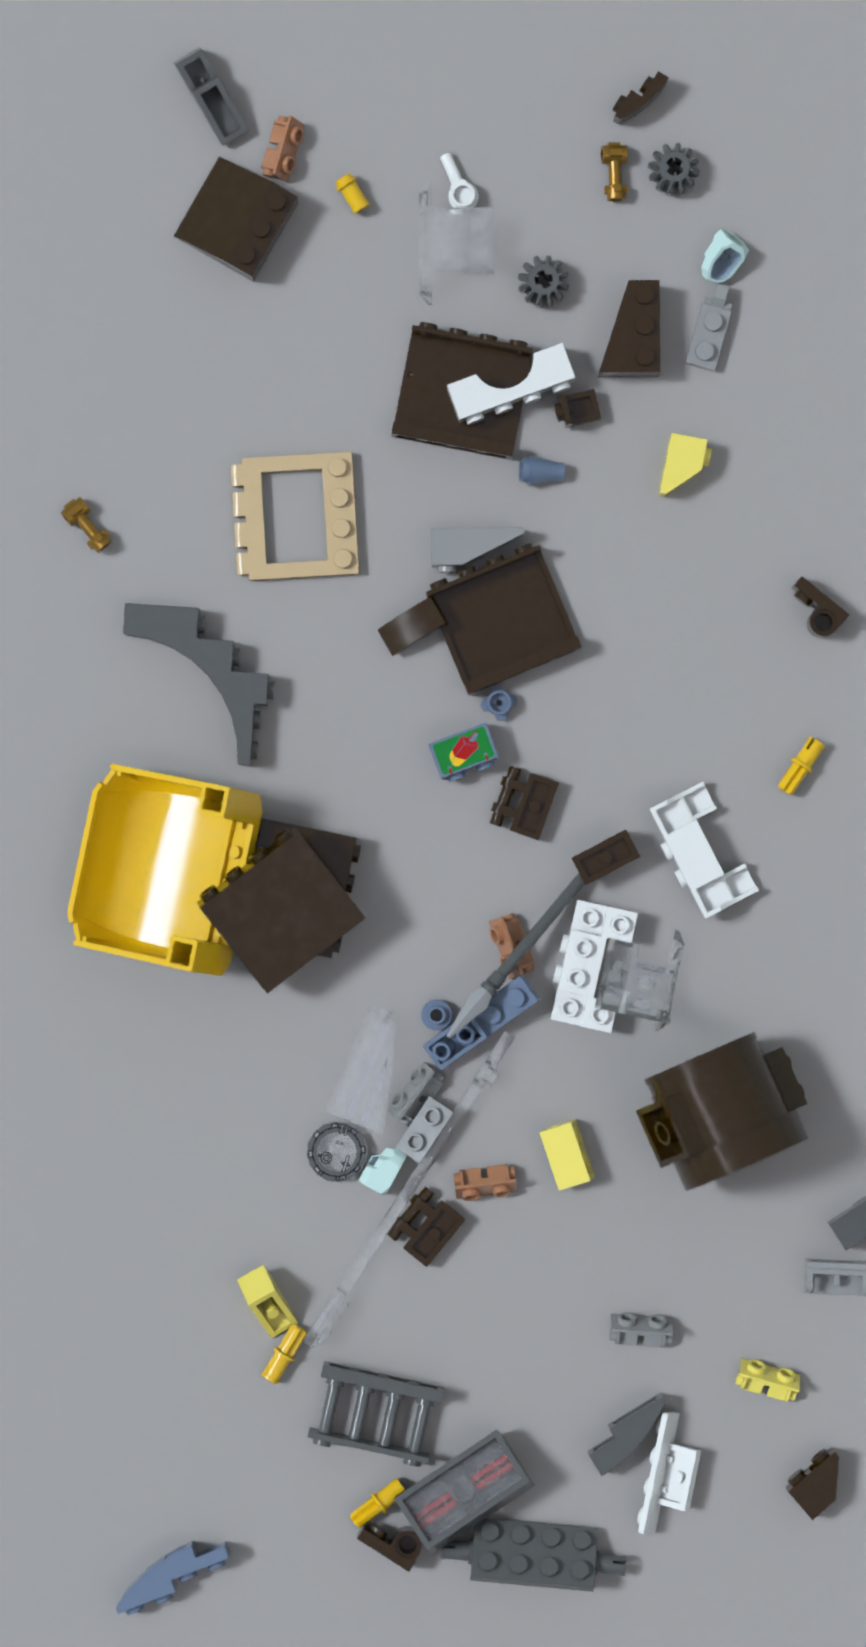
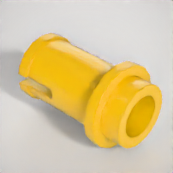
(352, 193)

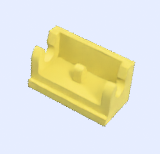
(567, 1154)

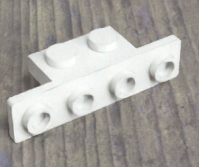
(671, 1474)

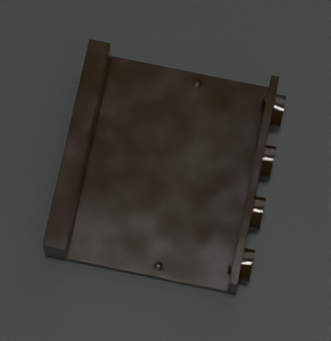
(446, 357)

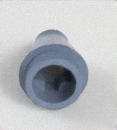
(539, 470)

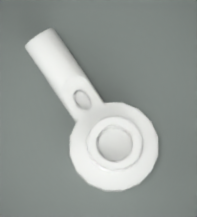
(462, 193)

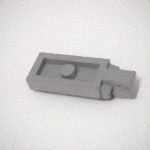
(710, 330)

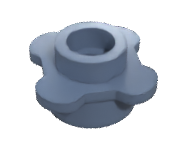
(507, 702)

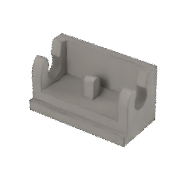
(835, 1277)

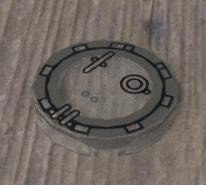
(336, 1151)

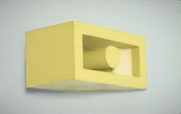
(683, 461)
(266, 1301)

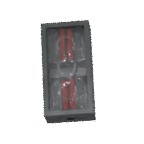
(464, 1491)

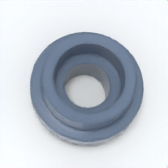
(429, 1007)

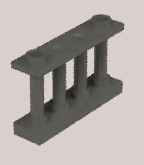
(395, 1390)

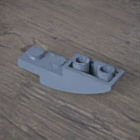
(503, 1007)
(159, 1578)

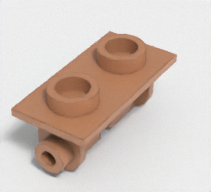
(287, 134)
(504, 934)
(499, 1182)

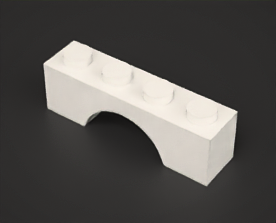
(548, 372)

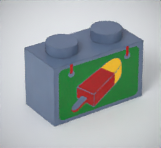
(464, 751)

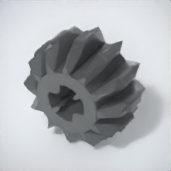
(685, 170)
(549, 273)

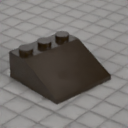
(237, 218)

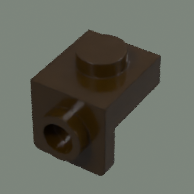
(577, 408)

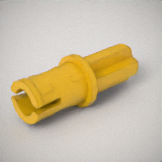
(801, 765)
(284, 1353)
(378, 1503)

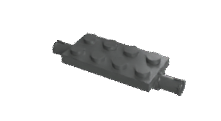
(534, 1555)

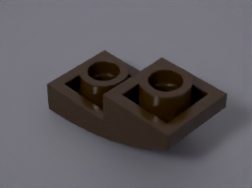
(633, 104)
(412, 625)

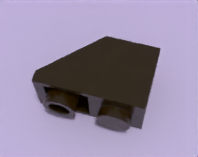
(817, 1485)

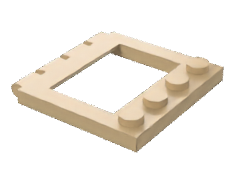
(339, 516)

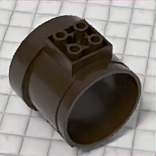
(723, 1111)

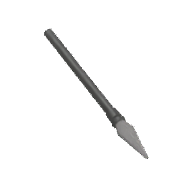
(479, 999)

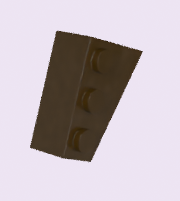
(636, 333)

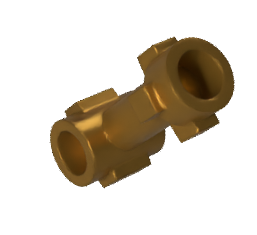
(614, 155)
(76, 512)

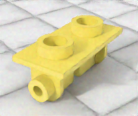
(781, 1381)

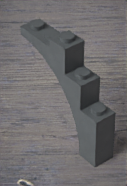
(241, 691)

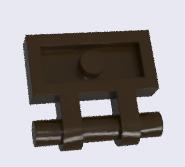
(533, 806)
(432, 1233)

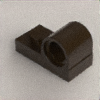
(809, 594)
(605, 857)
(376, 1539)

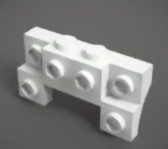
(693, 855)
(582, 963)

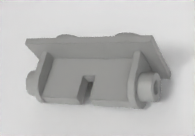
(422, 1082)
(425, 1129)
(655, 1329)

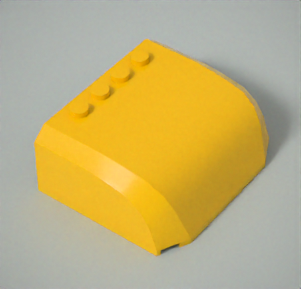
(148, 858)

